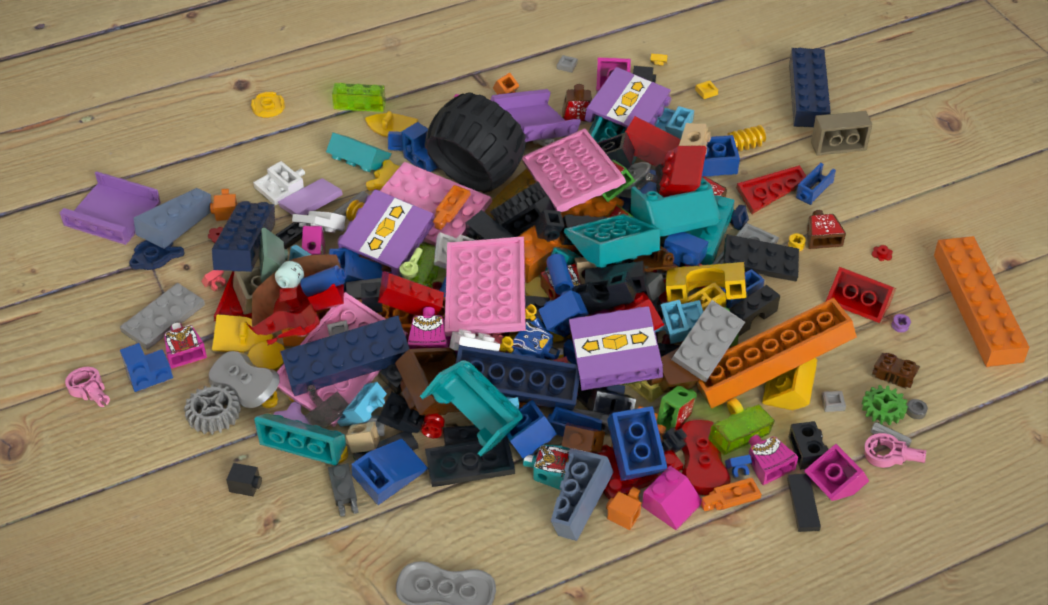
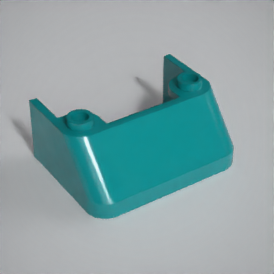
(676, 212)
(477, 401)

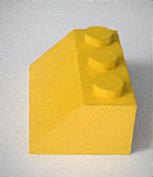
(792, 388)

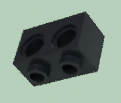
(609, 402)
(807, 443)

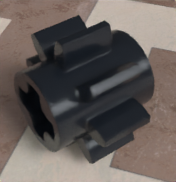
(674, 440)

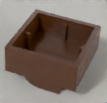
(417, 371)

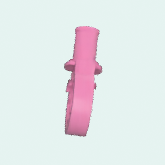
(92, 388)
(898, 454)

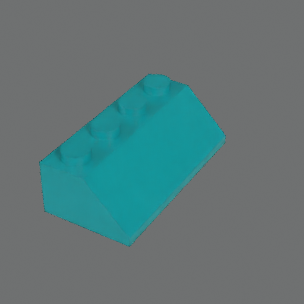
(300, 438)

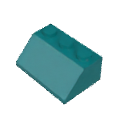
(356, 152)

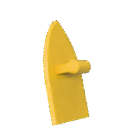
(389, 121)
(234, 334)

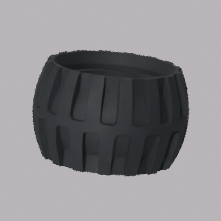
(475, 142)

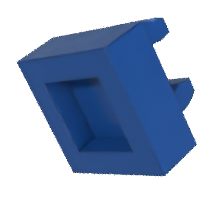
(395, 140)
(739, 462)

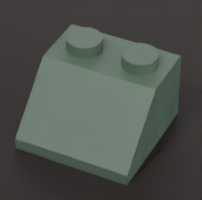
(271, 254)

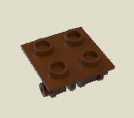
(657, 260)
(903, 368)

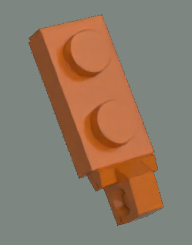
(450, 206)
(731, 495)

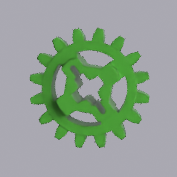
(884, 405)

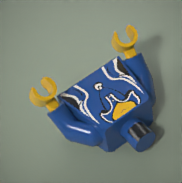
(533, 342)

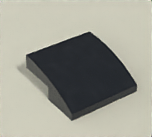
(399, 415)

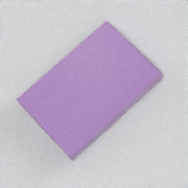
(310, 197)

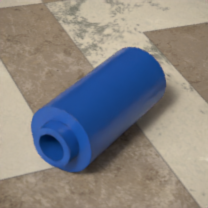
(559, 273)
(323, 280)

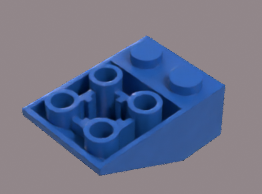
(355, 266)
(387, 470)

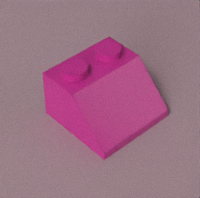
(606, 66)
(837, 474)
(671, 498)

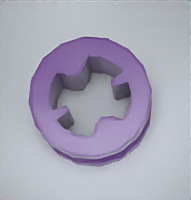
(901, 318)

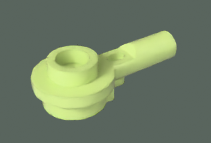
(410, 269)

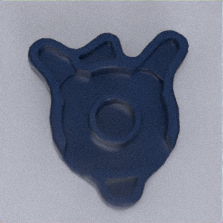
(151, 256)

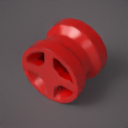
(433, 426)

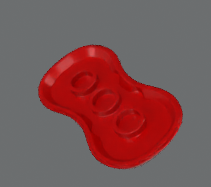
(702, 459)

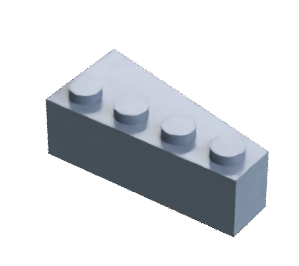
(173, 218)
(580, 490)

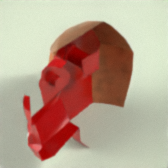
(281, 308)

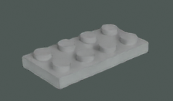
(157, 318)
(708, 341)

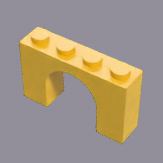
(684, 279)

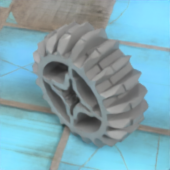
(213, 415)

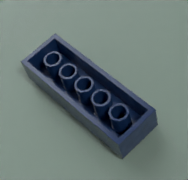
(808, 85)
(240, 239)
(345, 355)
(526, 377)

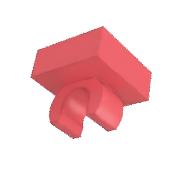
(212, 277)

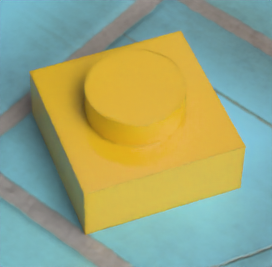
(659, 59)
(706, 89)

